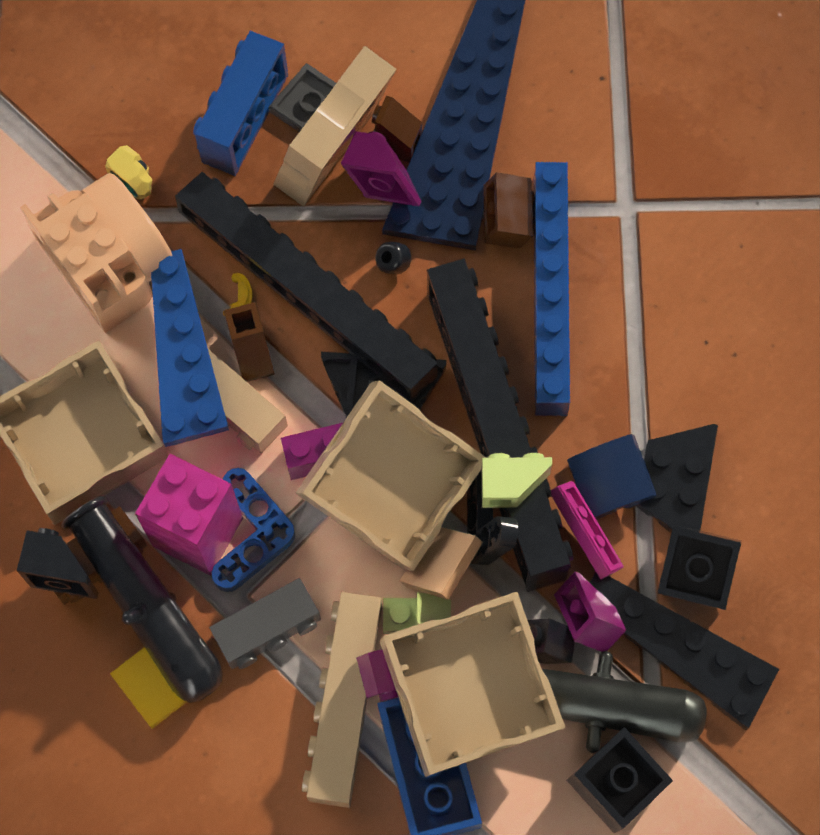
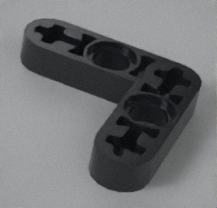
(496, 533)

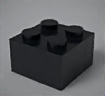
(699, 567)
(619, 780)

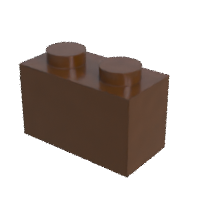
(508, 210)

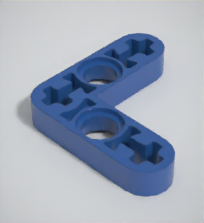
(264, 527)

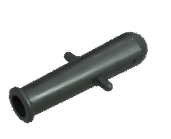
(616, 704)

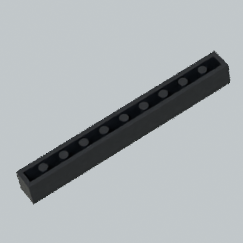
(308, 287)

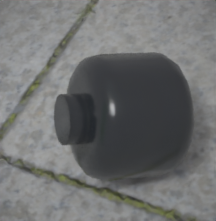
(393, 257)

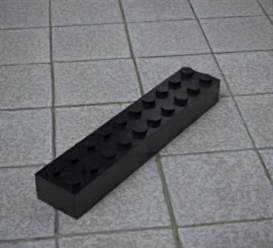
(494, 415)

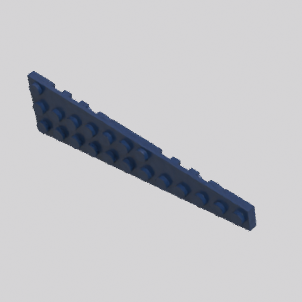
(462, 133)

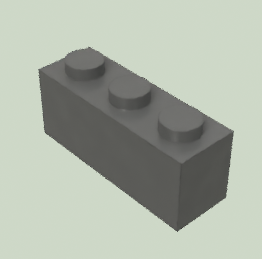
(266, 624)

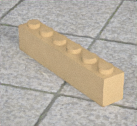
(344, 701)

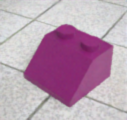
(378, 170)

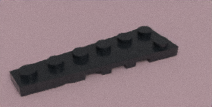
(706, 662)

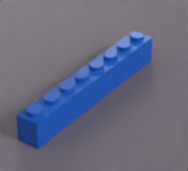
(551, 290)

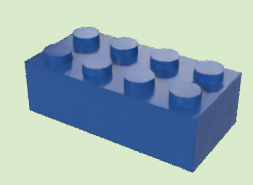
(241, 102)
(433, 803)

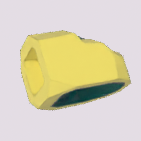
(131, 171)

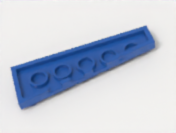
(186, 377)

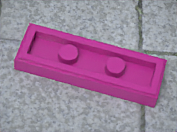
(586, 529)

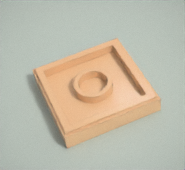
(443, 563)

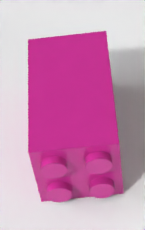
(190, 514)

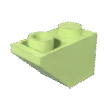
(511, 480)

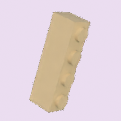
(246, 409)

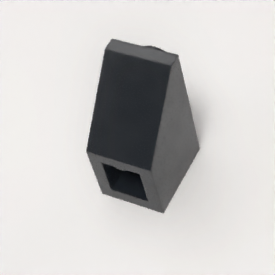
(552, 641)

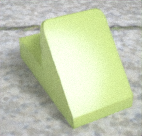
(408, 612)

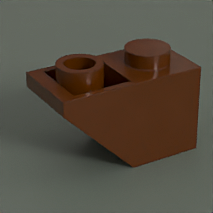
(398, 127)
(249, 342)

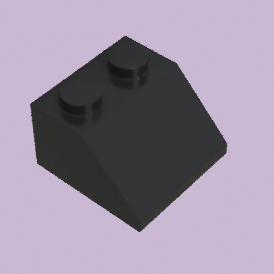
(51, 565)

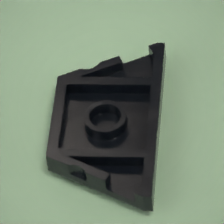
(352, 378)
(680, 476)

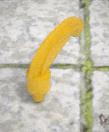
(244, 291)

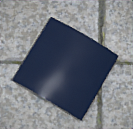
(612, 476)

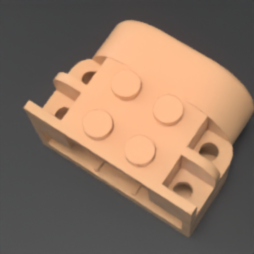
(101, 247)

